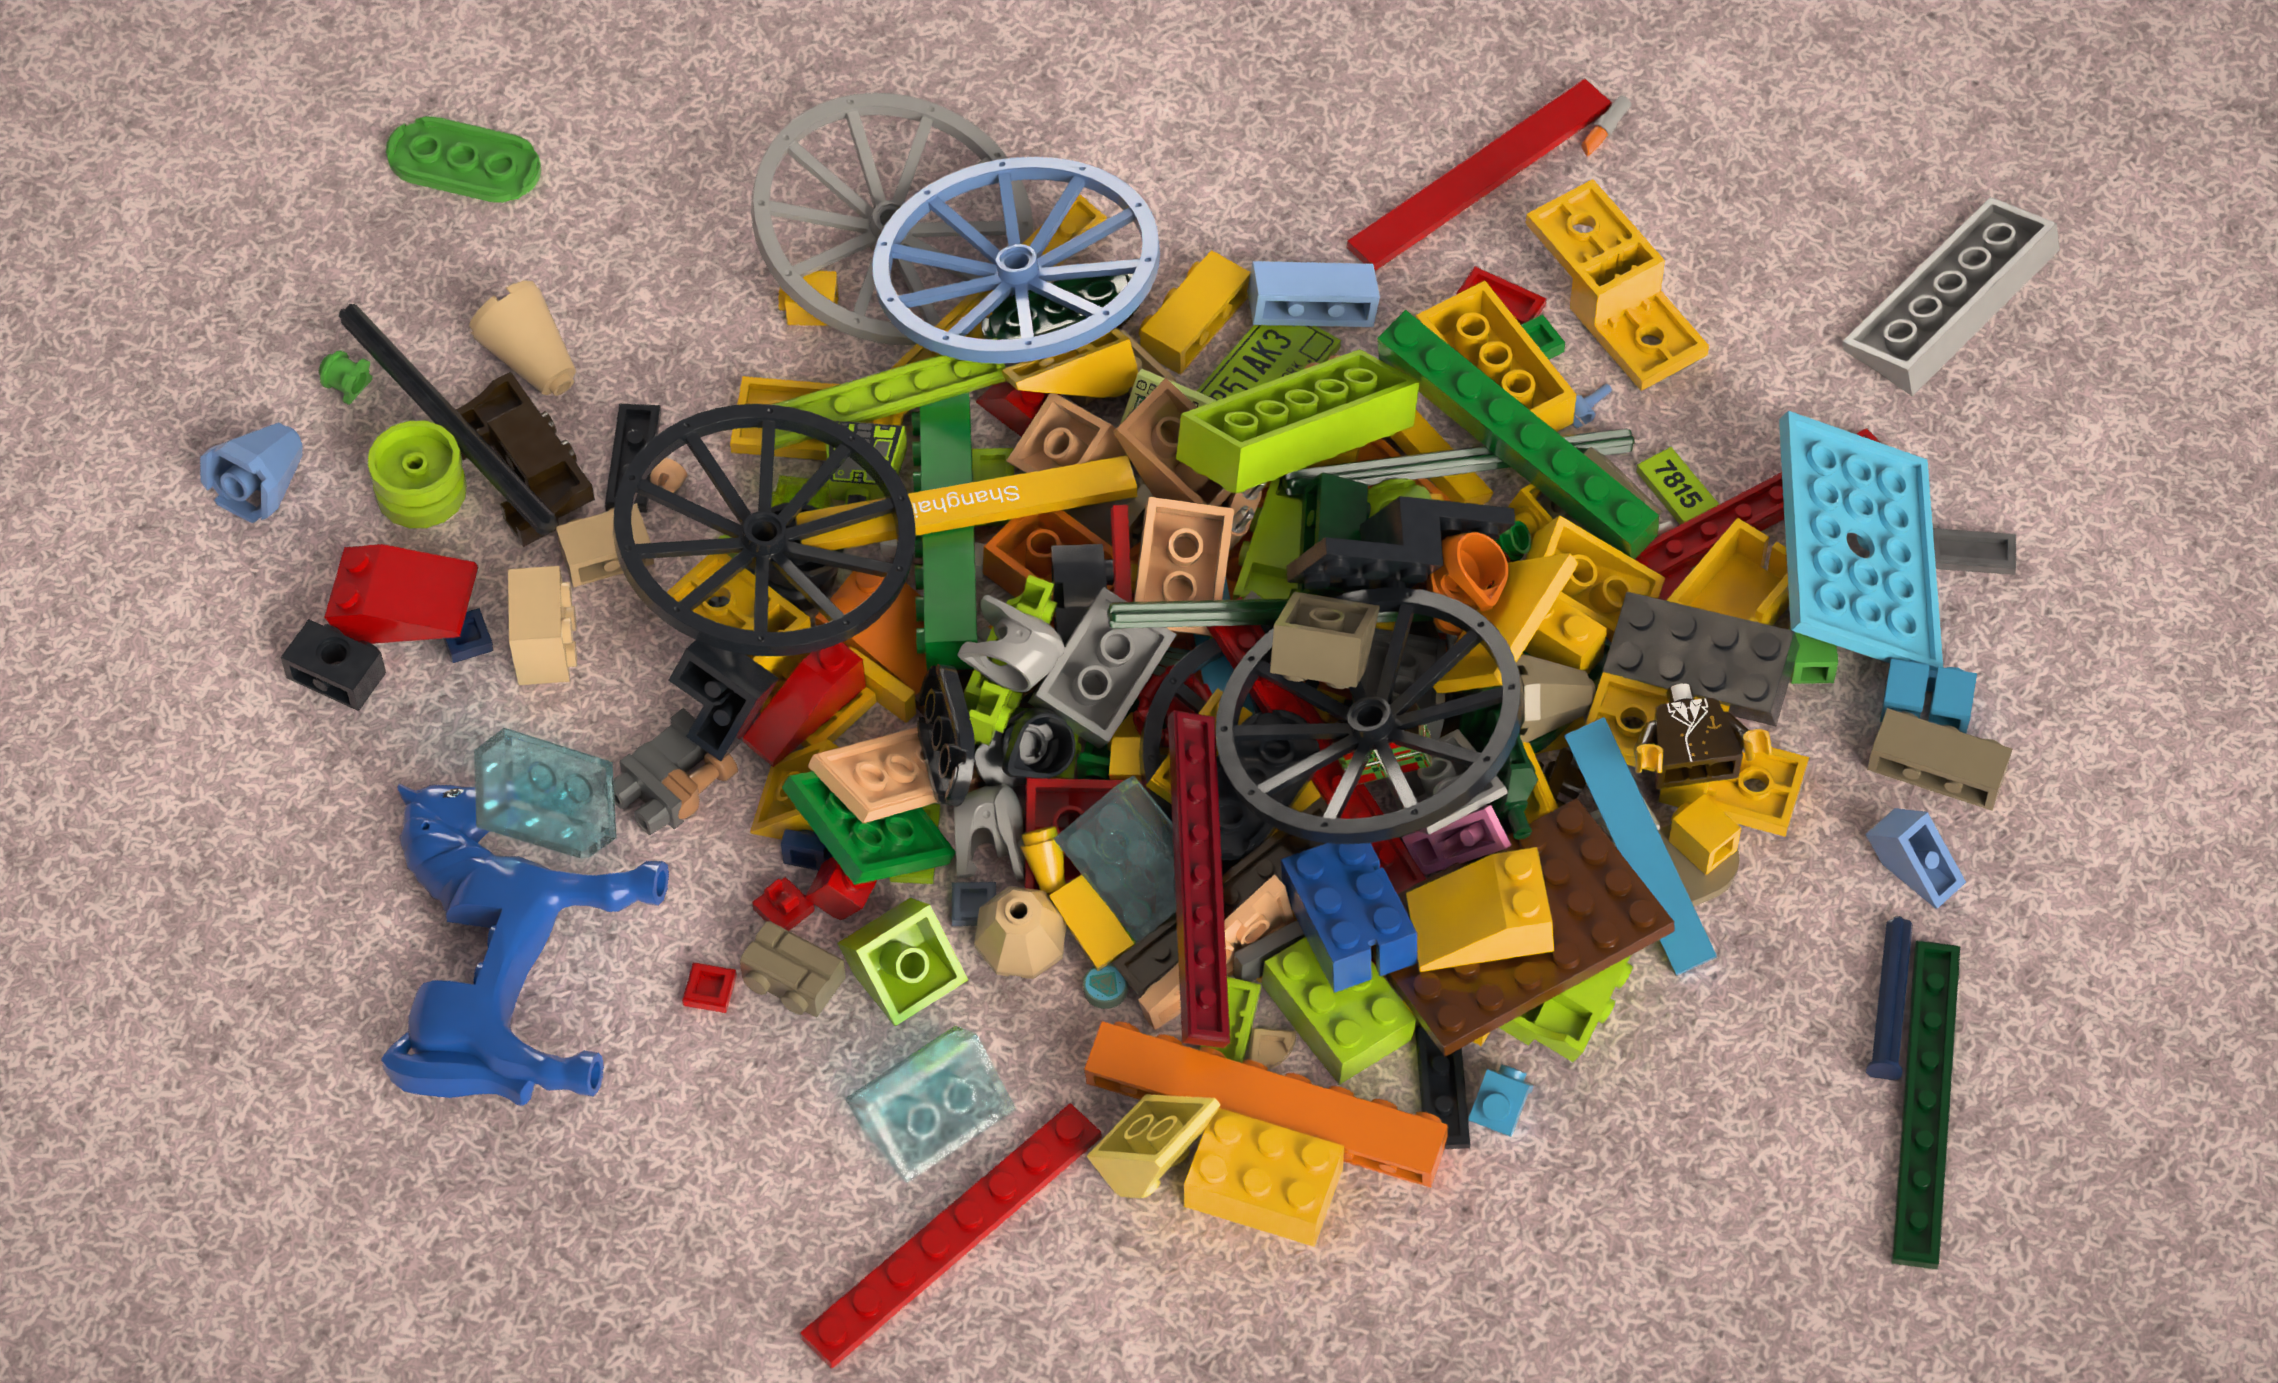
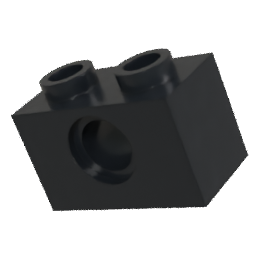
(311, 661)

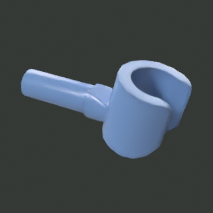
(1584, 406)

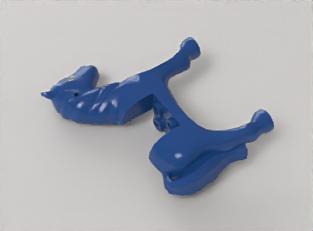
(464, 1028)

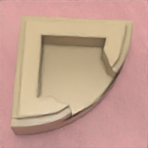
(1271, 1046)

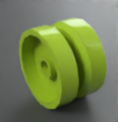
(417, 474)

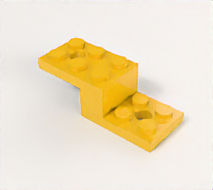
(1617, 284)
(781, 617)
(1762, 810)

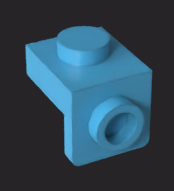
(1501, 1099)

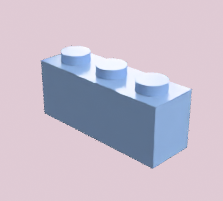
(1313, 294)

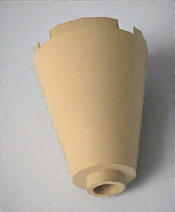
(525, 338)

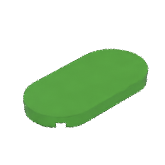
(463, 159)

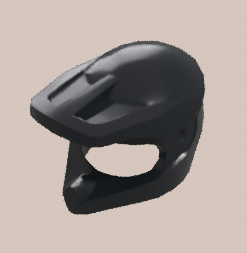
(1014, 755)

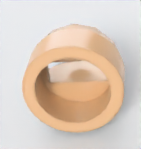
(670, 471)

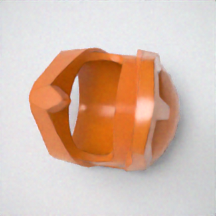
(1467, 570)

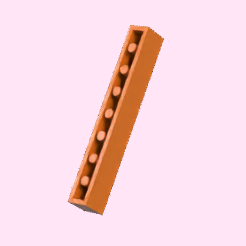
(1371, 1132)

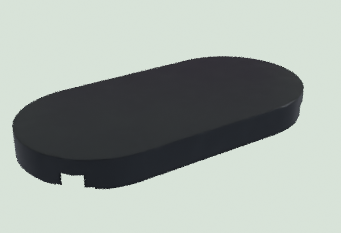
(946, 735)
(1239, 827)

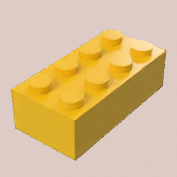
(1497, 344)

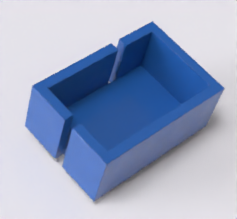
(1345, 909)

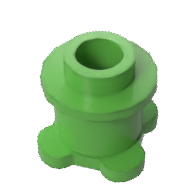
(345, 375)

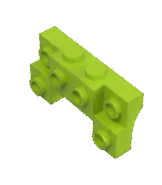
(1272, 546)
(988, 702)
(1572, 1016)

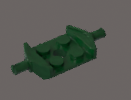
(1516, 773)

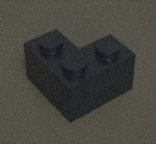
(729, 688)

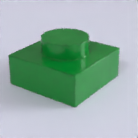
(1545, 336)

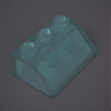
(931, 1102)

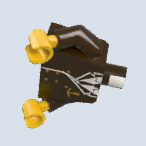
(1695, 741)

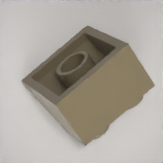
(1323, 640)

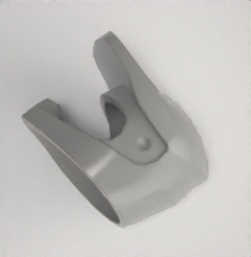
(1024, 643)
(990, 817)

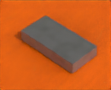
(1975, 551)

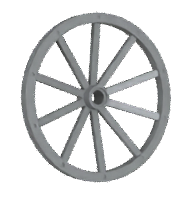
(872, 219)

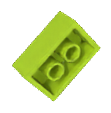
(1343, 1027)

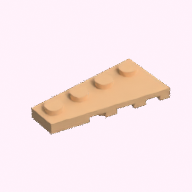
(1256, 918)

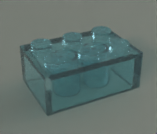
(544, 794)
(1126, 856)

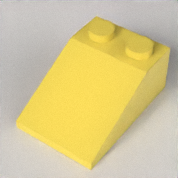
(1150, 1141)

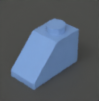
(1916, 854)

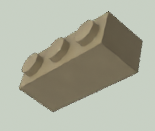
(1939, 758)

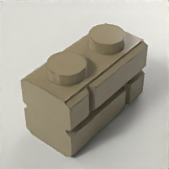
(791, 970)

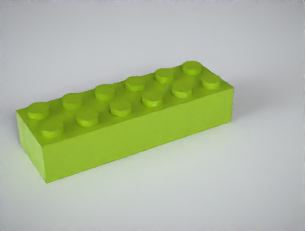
(1297, 420)

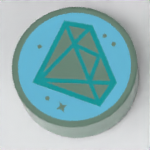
(1105, 987)

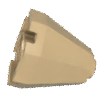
(1020, 932)

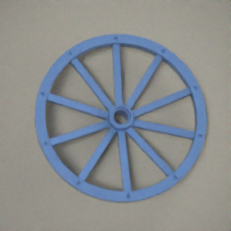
(1018, 265)

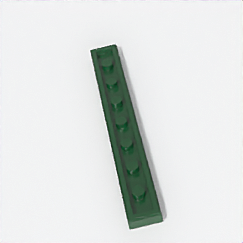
(1926, 1106)

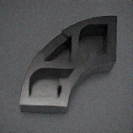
(1077, 578)

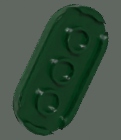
(1049, 315)

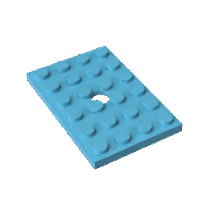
(1882, 494)

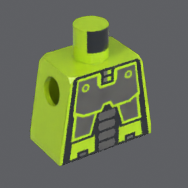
(851, 480)

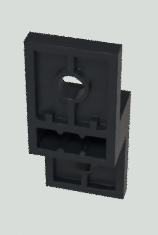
(1396, 545)

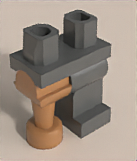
(660, 779)

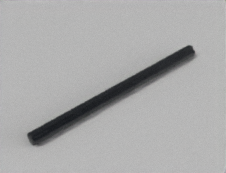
(444, 414)

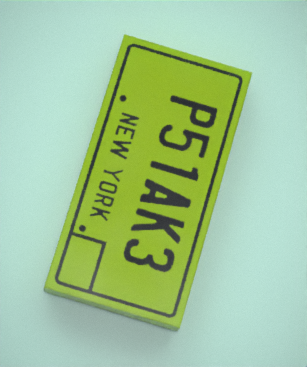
(1268, 354)

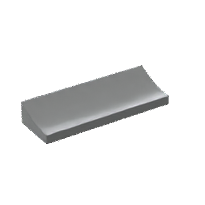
(1953, 294)

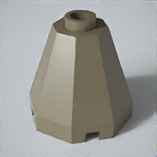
(1551, 695)

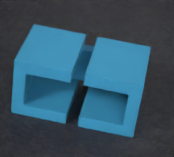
(1951, 690)

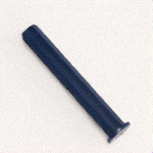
(1891, 1001)

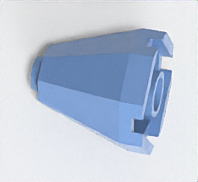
(249, 463)

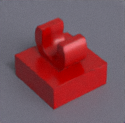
(783, 904)

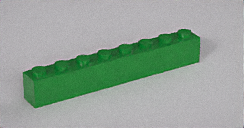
(1519, 436)
(947, 555)

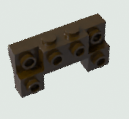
(531, 449)

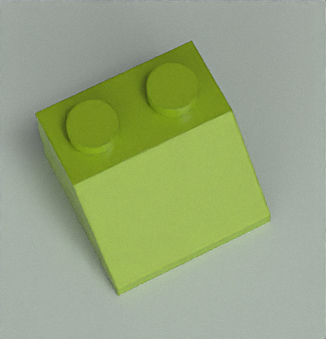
(903, 960)

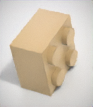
(541, 625)

